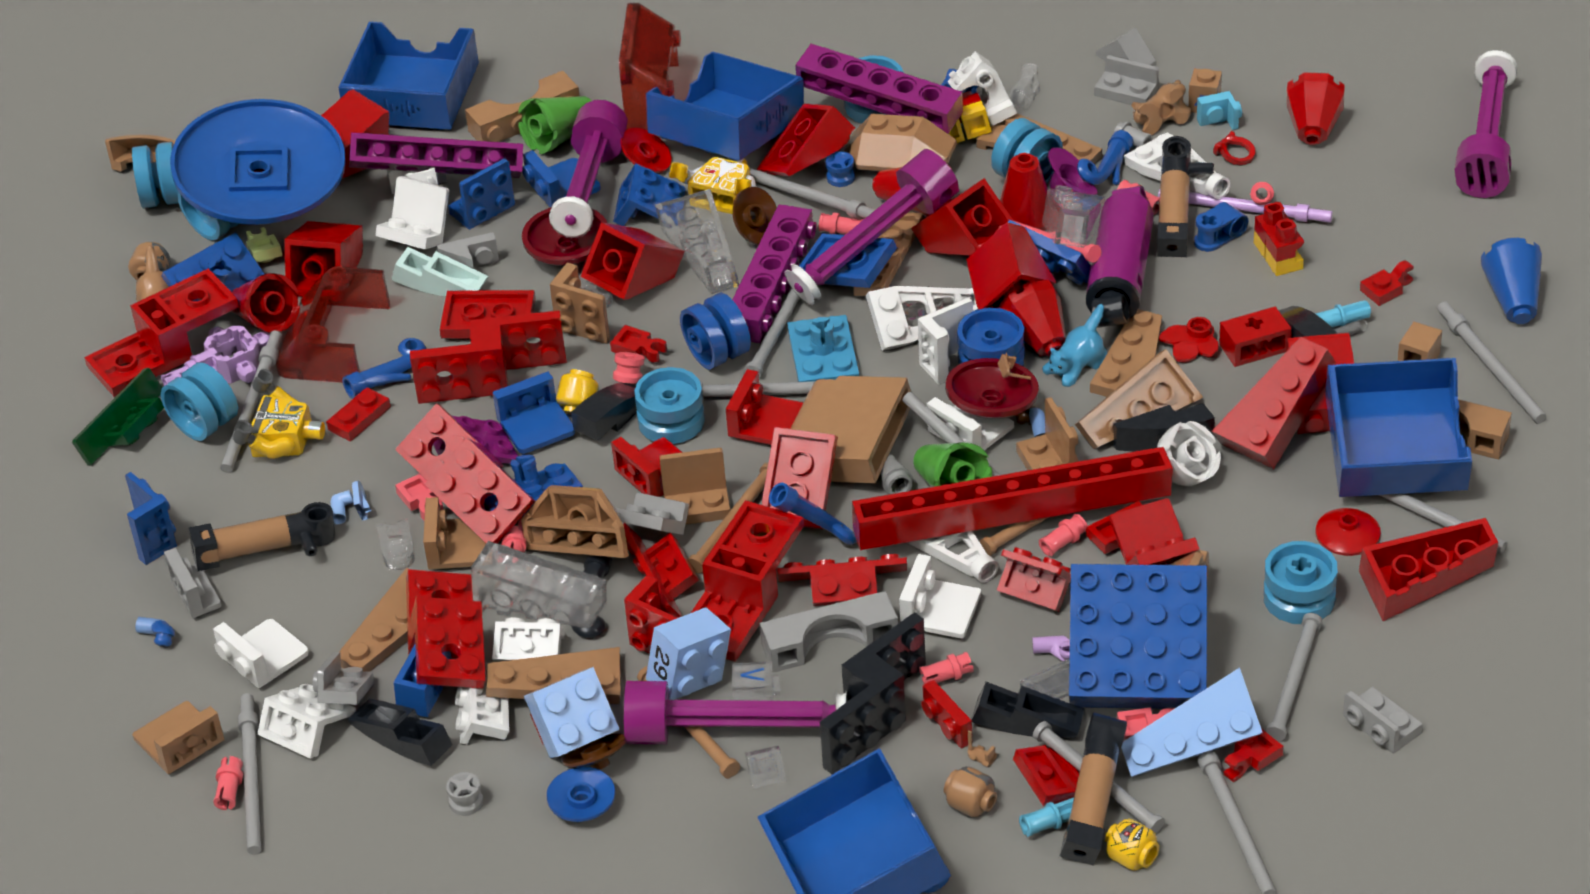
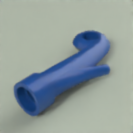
(1118, 146)
(385, 373)
(787, 499)

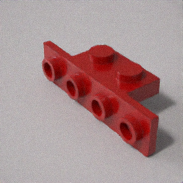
(666, 563)
(842, 581)

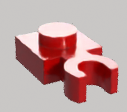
(639, 342)

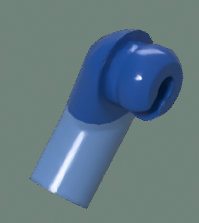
(157, 627)

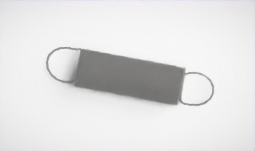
(1352, 328)

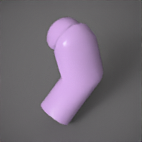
(1056, 645)

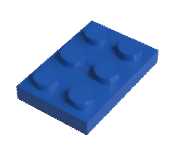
(860, 270)

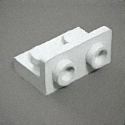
(524, 640)
(481, 714)

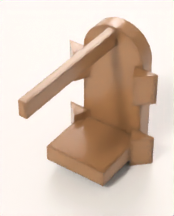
(1007, 362)
(979, 754)

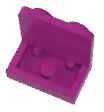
(487, 433)

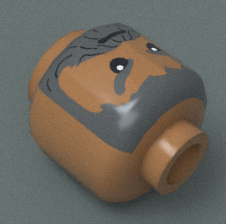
(137, 262)
(970, 791)

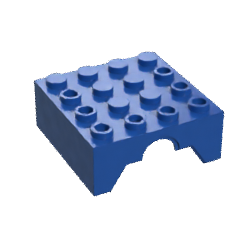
(409, 83)
(728, 107)
(1396, 427)
(1137, 635)
(854, 835)

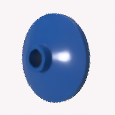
(580, 794)

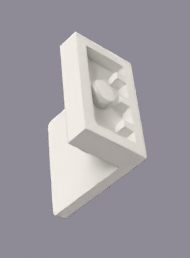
(417, 214)
(939, 338)
(968, 427)
(942, 604)
(298, 720)

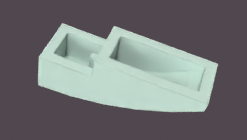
(435, 273)

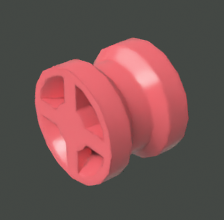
(628, 367)

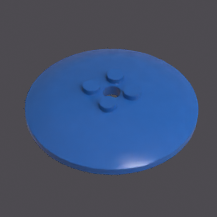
(223, 147)

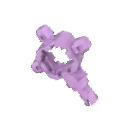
(218, 349)

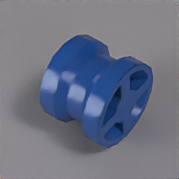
(840, 169)

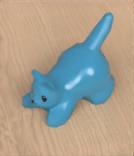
(1081, 349)

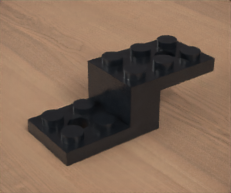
(874, 693)

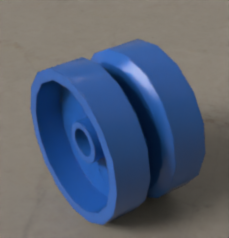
(715, 330)
(990, 334)

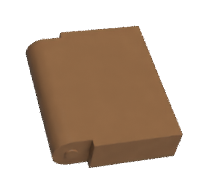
(863, 415)

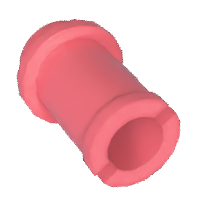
(1257, 198)

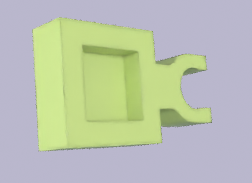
(263, 247)

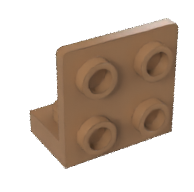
(580, 310)
(1053, 447)
(697, 480)
(448, 541)
(180, 735)

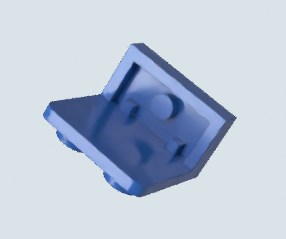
(552, 181)
(531, 413)

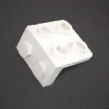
(260, 652)

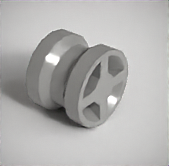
(464, 793)

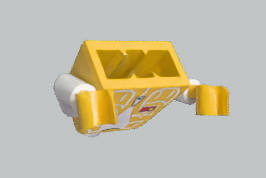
(720, 175)

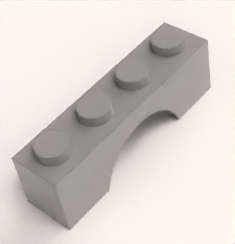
(791, 637)

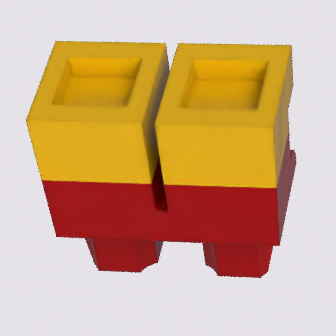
(973, 119)
(1278, 240)

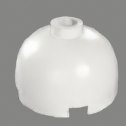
(1190, 453)

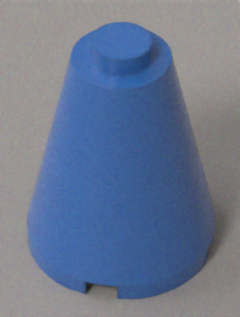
(1515, 277)

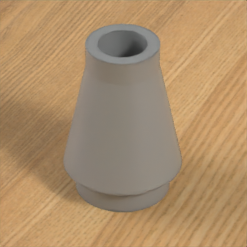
(895, 476)

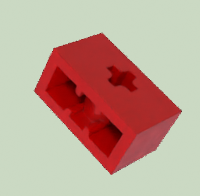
(1254, 336)

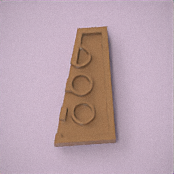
(1075, 146)
(903, 238)
(1129, 353)
(1151, 387)
(380, 632)
(527, 675)

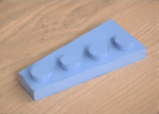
(1202, 724)

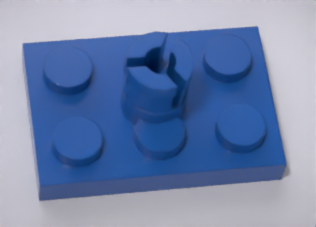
(1061, 257)
(226, 259)
(536, 482)

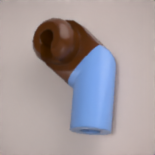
(1034, 417)

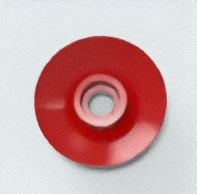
(646, 149)
(1347, 531)

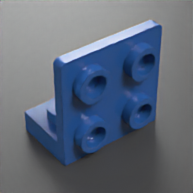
(642, 191)
(484, 195)
(149, 520)

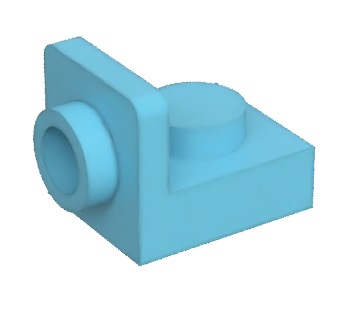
(1219, 108)

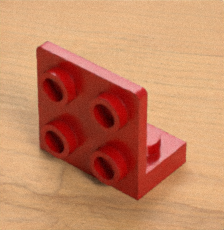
(754, 415)
(642, 466)
(1151, 535)
(644, 613)

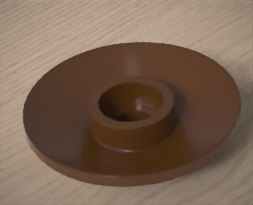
(752, 213)
(595, 753)

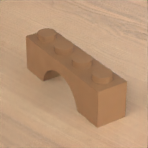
(500, 121)
(1484, 428)

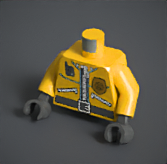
(279, 424)

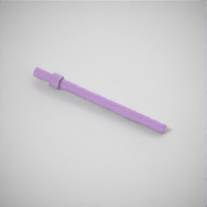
(1300, 212)

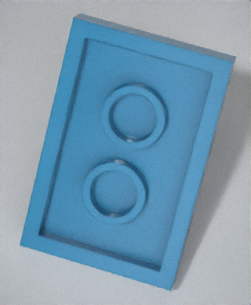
(822, 348)

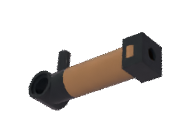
(1174, 195)
(309, 527)
(1093, 789)

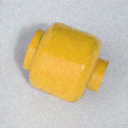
(575, 388)

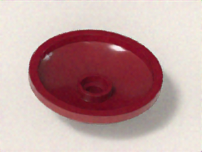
(555, 249)
(984, 393)

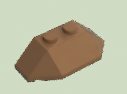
(894, 140)
(575, 523)

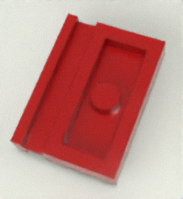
(1047, 773)

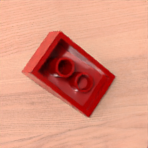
(808, 138)

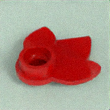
(1191, 339)

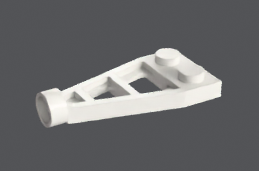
(1148, 160)
(889, 313)
(971, 562)

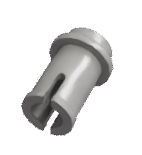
(1139, 137)

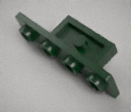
(122, 418)

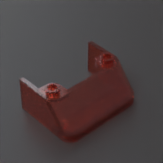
(645, 59)
(306, 347)

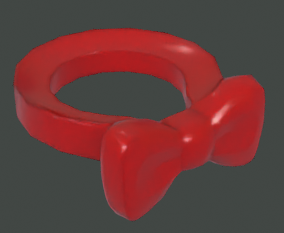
(1220, 147)

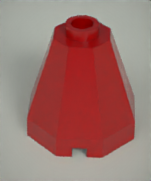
(1314, 105)
(1041, 315)

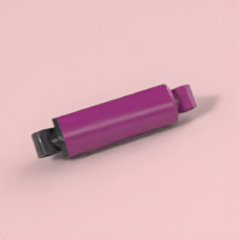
(1124, 245)

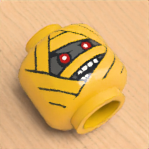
(1132, 844)

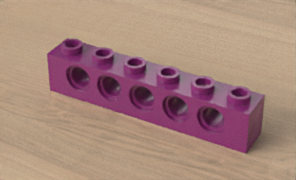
(878, 87)
(423, 153)
(765, 279)

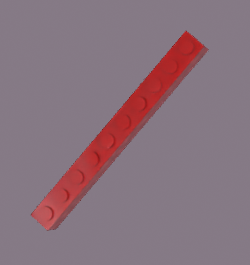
(1011, 498)

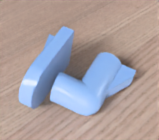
(345, 498)

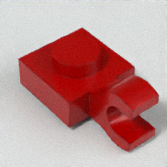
(1384, 286)
(1253, 752)

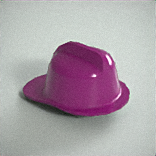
(1066, 172)

